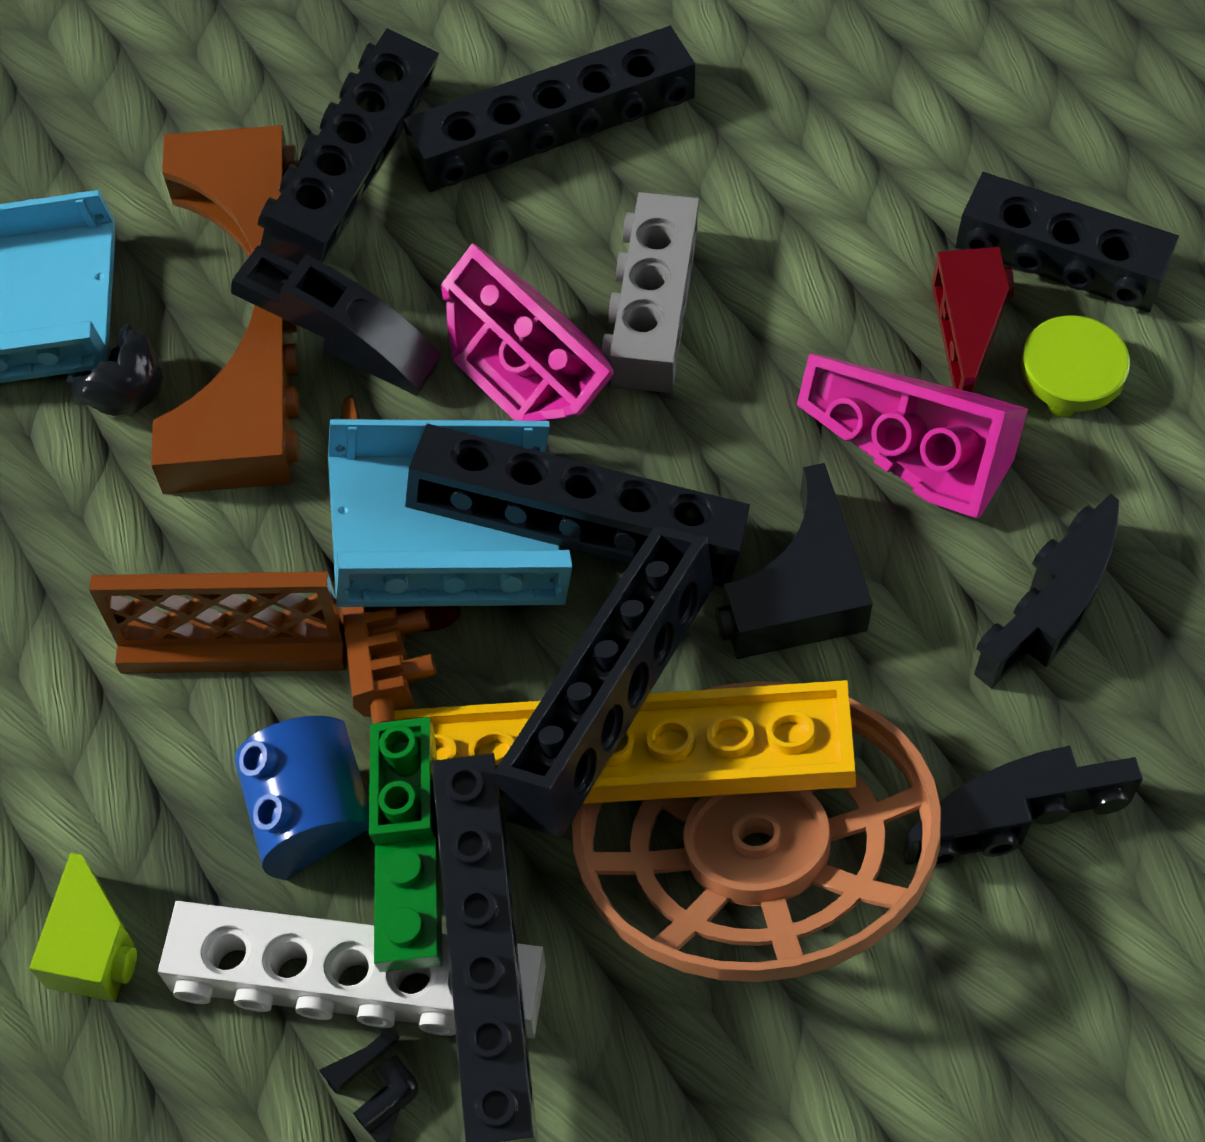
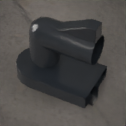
(399, 1088)

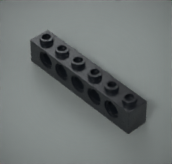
(550, 108)
(349, 150)
(564, 499)
(604, 682)
(483, 953)

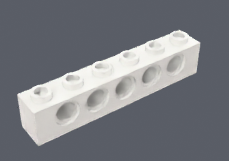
(205, 933)

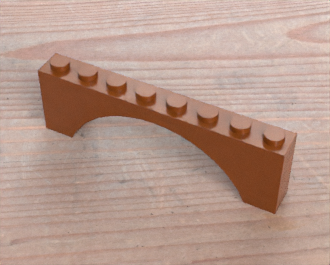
(241, 421)

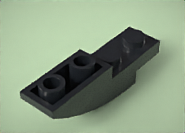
(349, 317)
(1058, 596)
(999, 806)

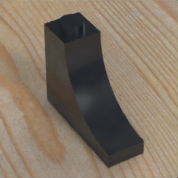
(808, 590)

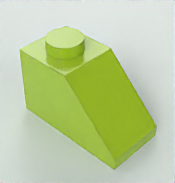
(83, 938)

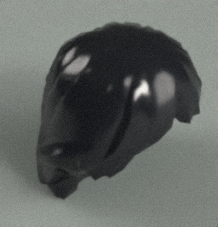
(124, 381)

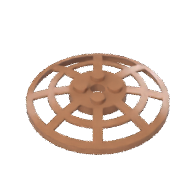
(768, 872)

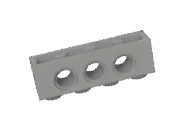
(653, 292)

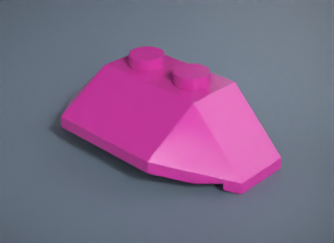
(519, 343)

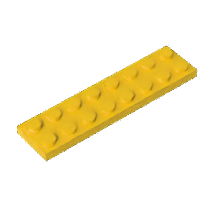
(690, 741)

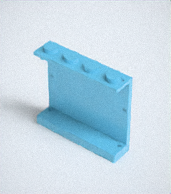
(55, 285)
(419, 558)

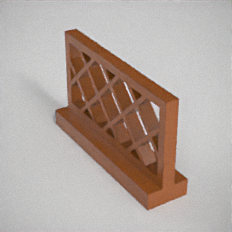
(207, 640)

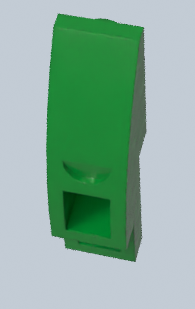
(406, 846)

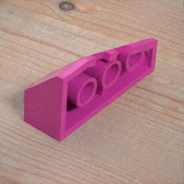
(928, 434)

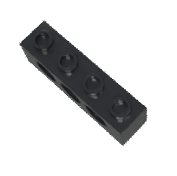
(1067, 241)

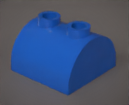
(301, 792)

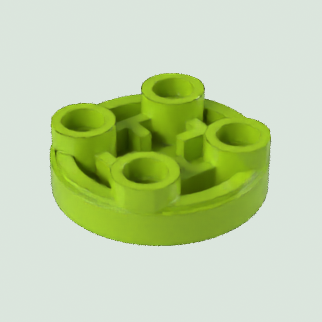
(1074, 364)

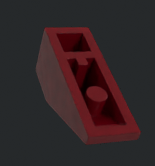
(970, 302)

